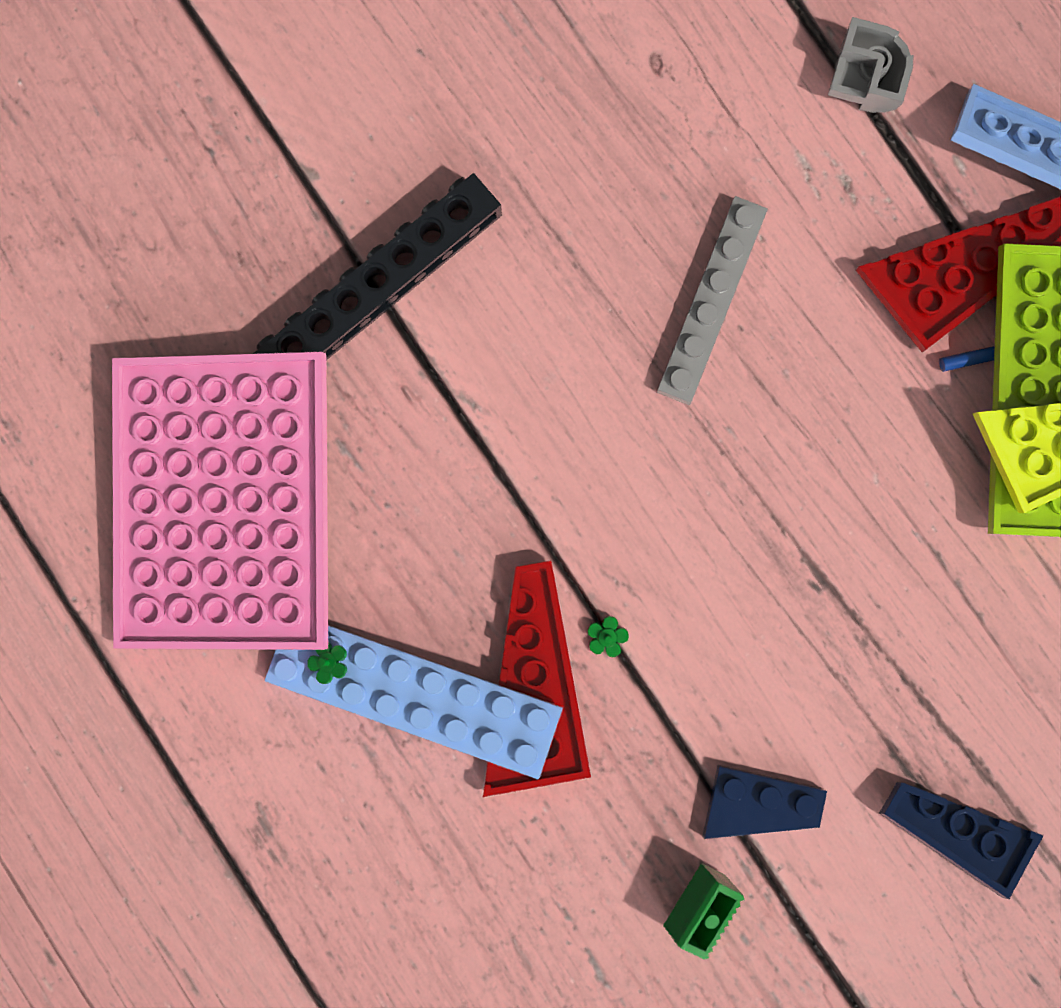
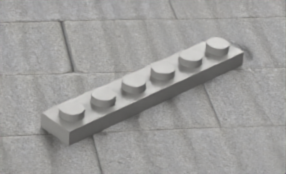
(712, 300)

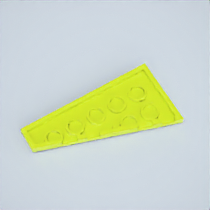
(1026, 451)

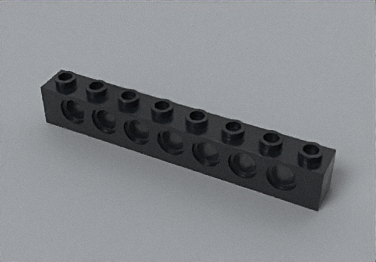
(400, 279)

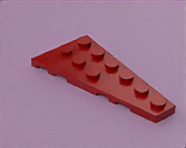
(955, 275)
(540, 666)

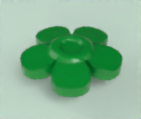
(607, 637)
(328, 663)

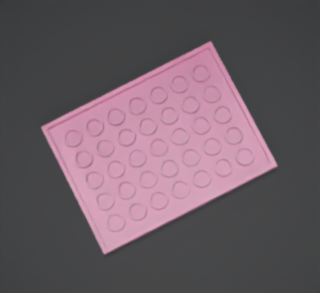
(220, 502)

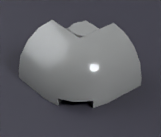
(872, 67)

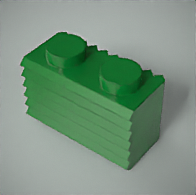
(703, 911)

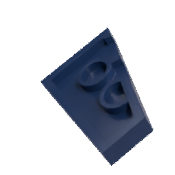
(760, 804)

